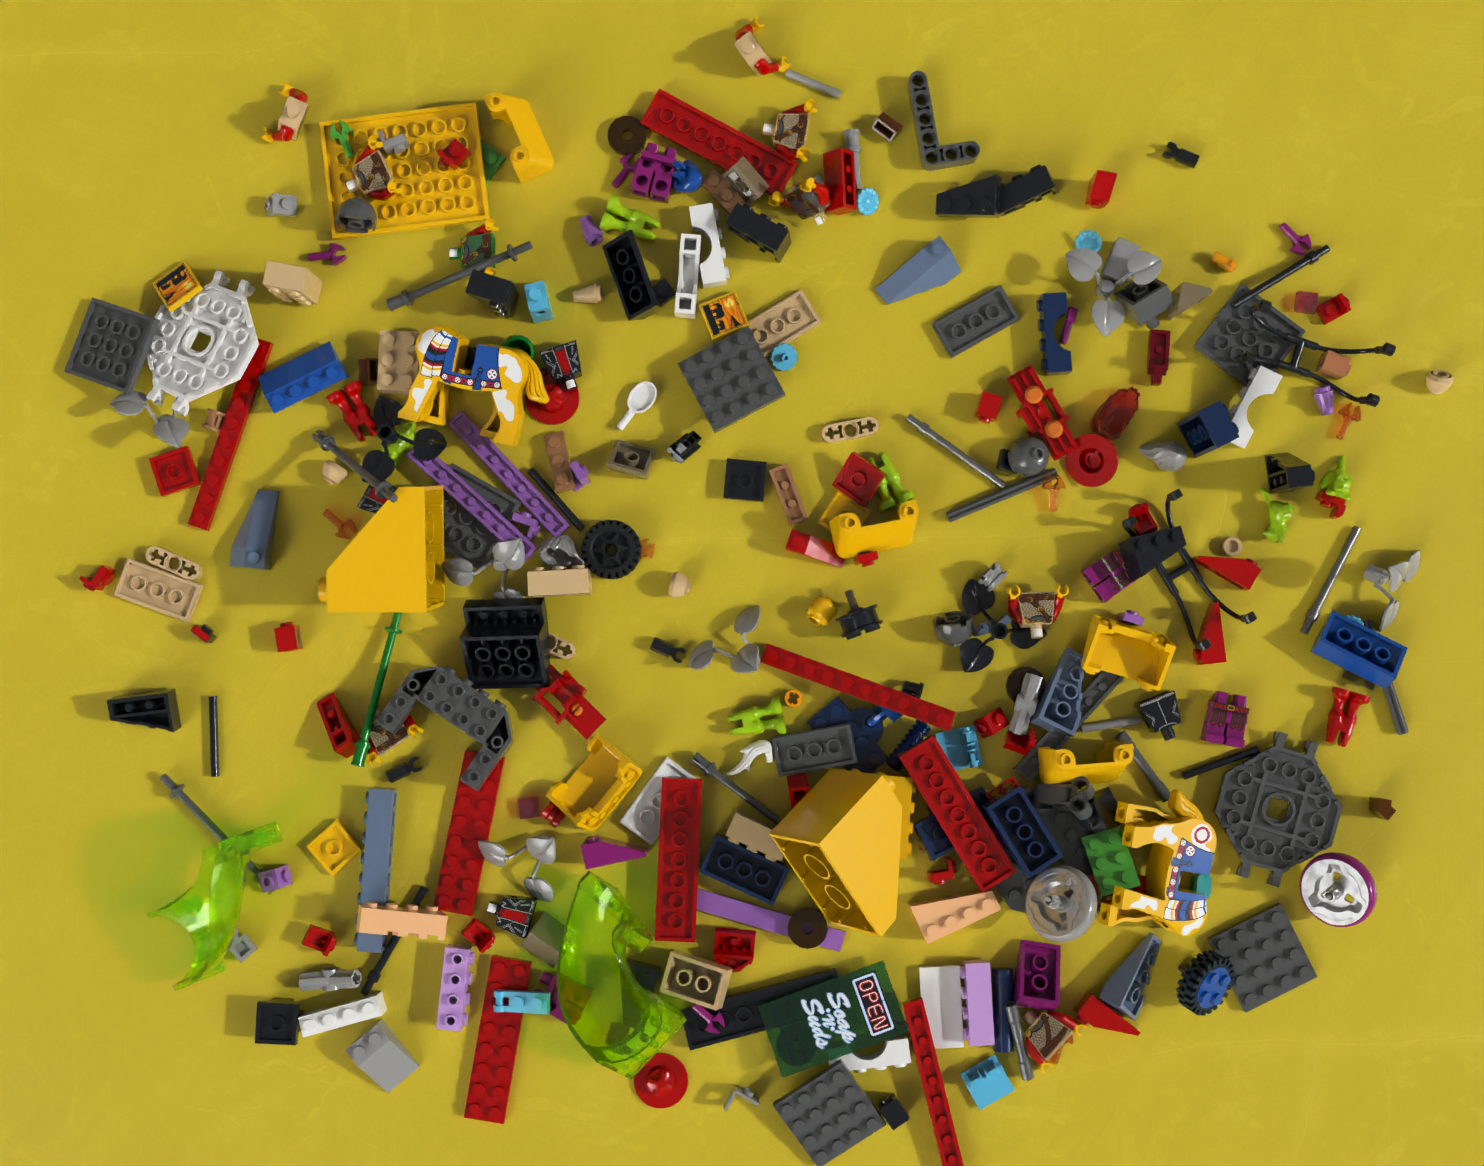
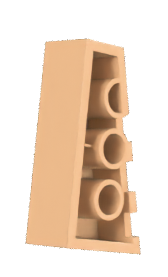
(950, 913)
(401, 920)

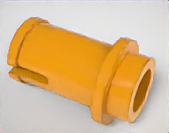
(1223, 262)

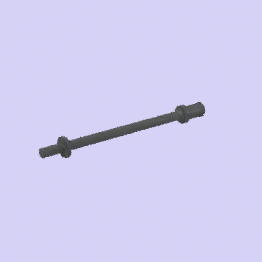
(407, 297)
(382, 489)
(711, 770)
(177, 792)

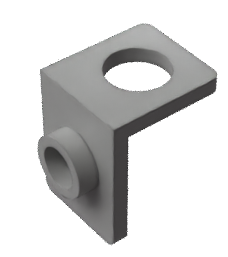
(744, 1092)

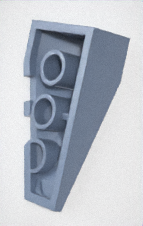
(926, 270)
(256, 536)
(1061, 699)
(1126, 984)

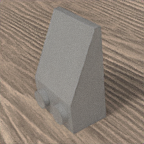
(382, 1056)

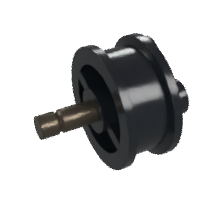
(858, 618)

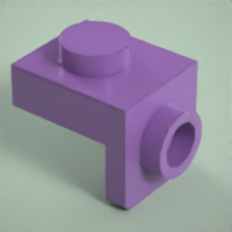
(580, 475)
(525, 519)
(1130, 617)
(275, 878)

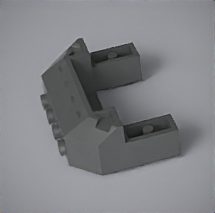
(462, 707)

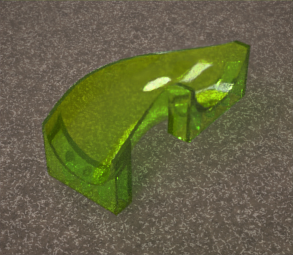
(215, 900)
(596, 990)

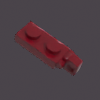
(1158, 355)

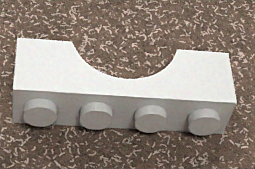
(704, 221)
(688, 276)
(1261, 382)
(342, 1015)
(893, 1052)

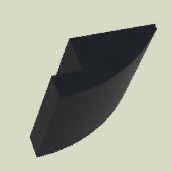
(506, 643)

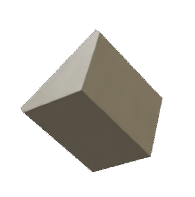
(745, 180)
(1186, 296)
(631, 459)
(545, 939)

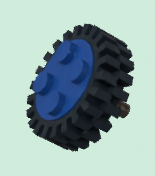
(1205, 982)

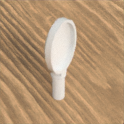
(638, 401)

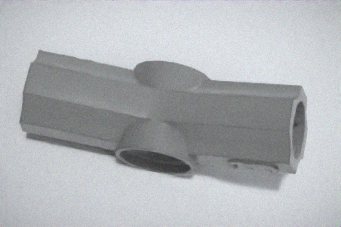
(1025, 704)
(330, 979)

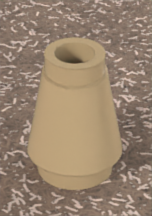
(589, 294)

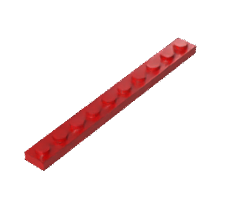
(229, 439)
(858, 687)
(932, 1082)

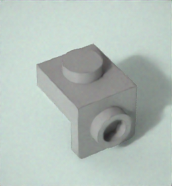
(393, 145)
(281, 205)

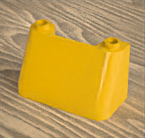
(533, 155)
(854, 540)
(1127, 652)
(1059, 765)
(595, 785)

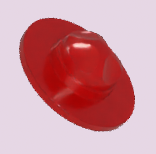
(561, 403)
(1093, 461)
(661, 1081)

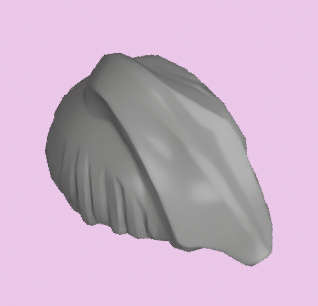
(1166, 455)
(559, 551)

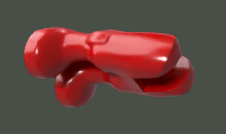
(351, 417)
(1346, 721)

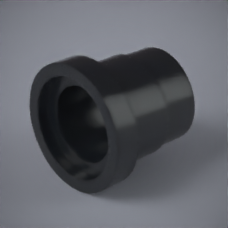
(913, 689)

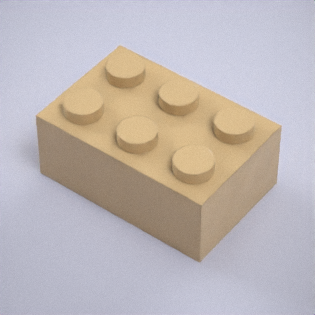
(292, 283)
(397, 362)
(559, 581)
(753, 834)
(696, 980)

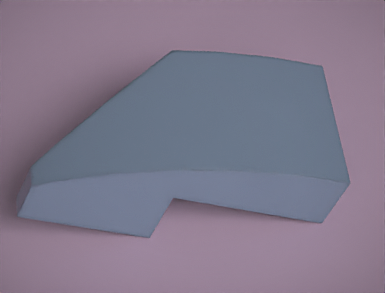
(983, 628)

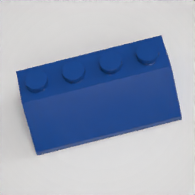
(302, 377)
(1359, 650)

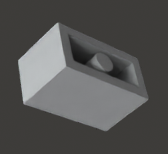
(1116, 262)

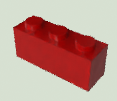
(840, 180)

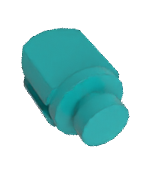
(1201, 883)

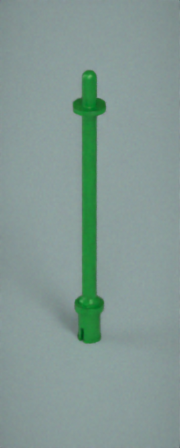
(362, 744)

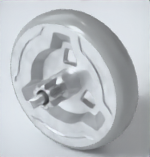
(1048, 900)

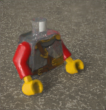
(805, 198)

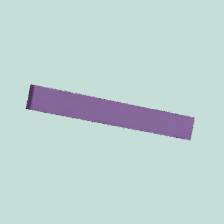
(508, 474)
(472, 501)
(759, 917)

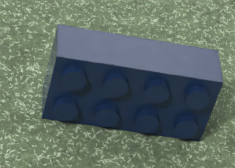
(1208, 429)
(1022, 831)
(744, 869)

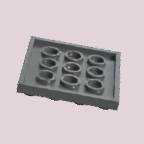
(1236, 332)
(112, 346)
(731, 379)
(464, 533)
(1264, 957)
(829, 1113)

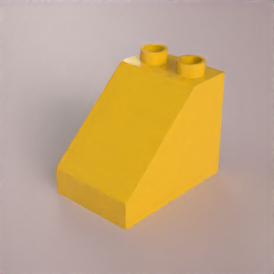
(393, 558)
(847, 848)

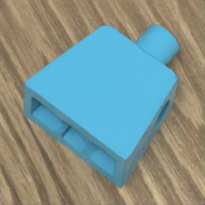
(538, 300)

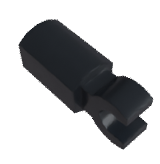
(1181, 155)
(666, 649)
(402, 770)

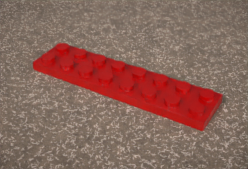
(715, 140)
(957, 813)
(462, 857)
(678, 859)
(496, 1043)

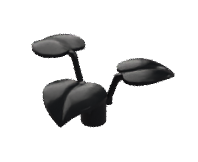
(427, 447)
(973, 652)

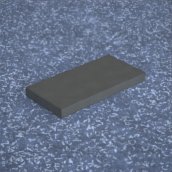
(975, 321)
(814, 749)

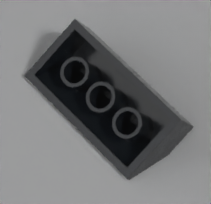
(631, 277)

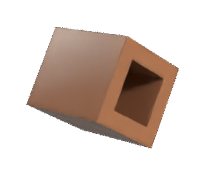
(1333, 365)

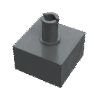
(1145, 302)

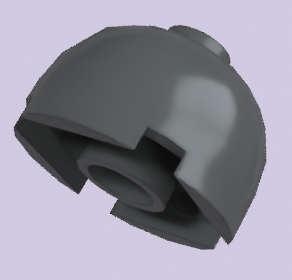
(356, 216)
(1028, 456)
(954, 628)

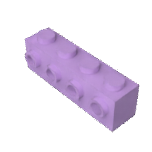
(454, 987)
(978, 1002)

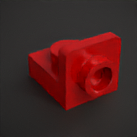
(453, 154)
(1333, 308)
(1331, 501)

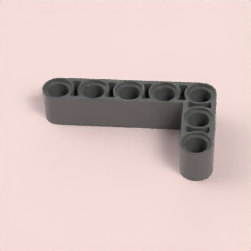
(929, 130)

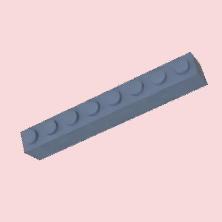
(376, 859)

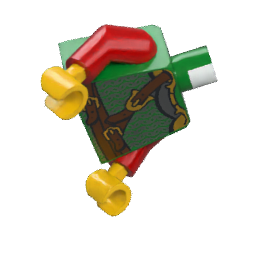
(477, 247)

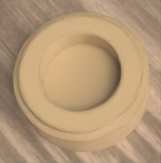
(1231, 546)

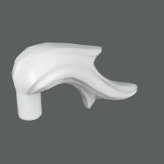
(750, 753)

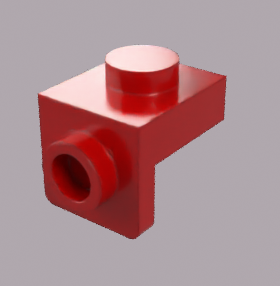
(1145, 521)
(866, 559)
(101, 579)
(991, 723)
(1020, 743)
(942, 875)
(479, 935)
(319, 939)

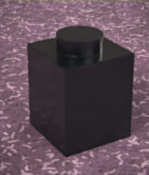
(893, 1111)

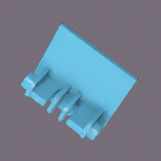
(960, 747)
(987, 1082)

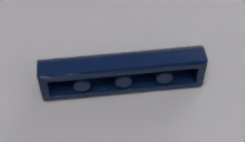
(1002, 993)

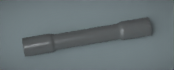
(1157, 785)
(1014, 1020)

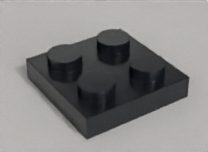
(745, 480)

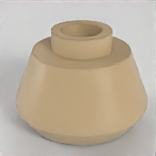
(1438, 381)
(334, 472)
(679, 585)

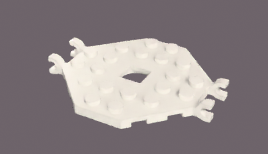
(232, 345)

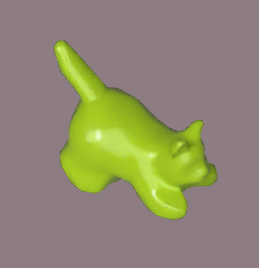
(399, 449)
(1337, 481)
(1279, 515)

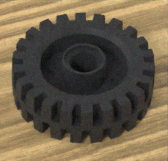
(595, 549)

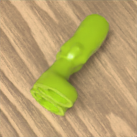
(635, 219)
(893, 479)
(752, 722)

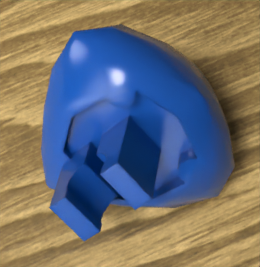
(687, 177)

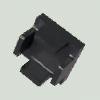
(278, 1021)

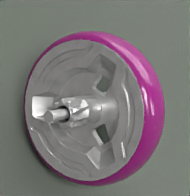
(1333, 907)

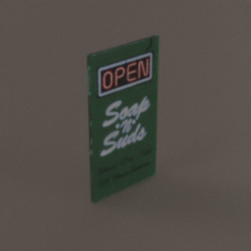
(832, 1019)

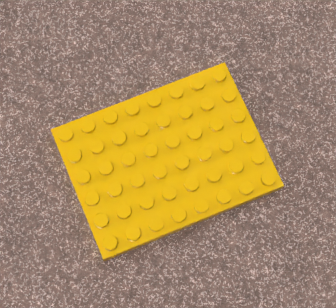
(430, 191)

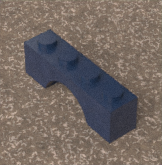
(1055, 358)

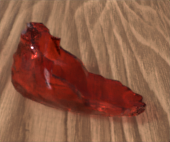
(1115, 413)

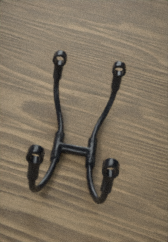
(1249, 357)
(1188, 566)

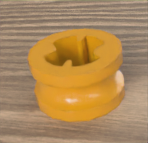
(786, 697)

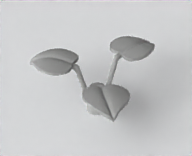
(1105, 314)
(167, 428)
(507, 555)
(1400, 571)
(747, 657)
(539, 847)

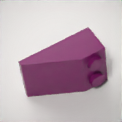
(608, 851)
(1037, 976)

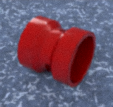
(552, 814)

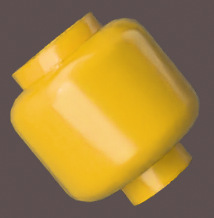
(821, 611)

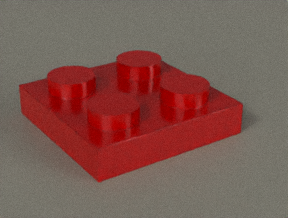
(175, 471)
(858, 479)

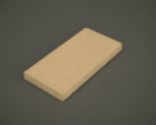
(784, 322)
(158, 590)

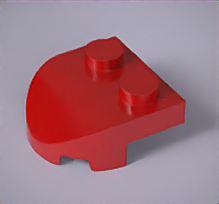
(734, 947)

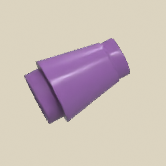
(591, 232)
(1324, 399)

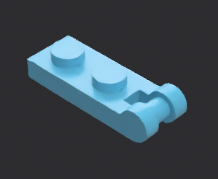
(522, 1001)

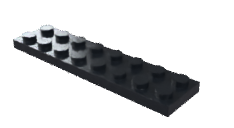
(742, 1012)

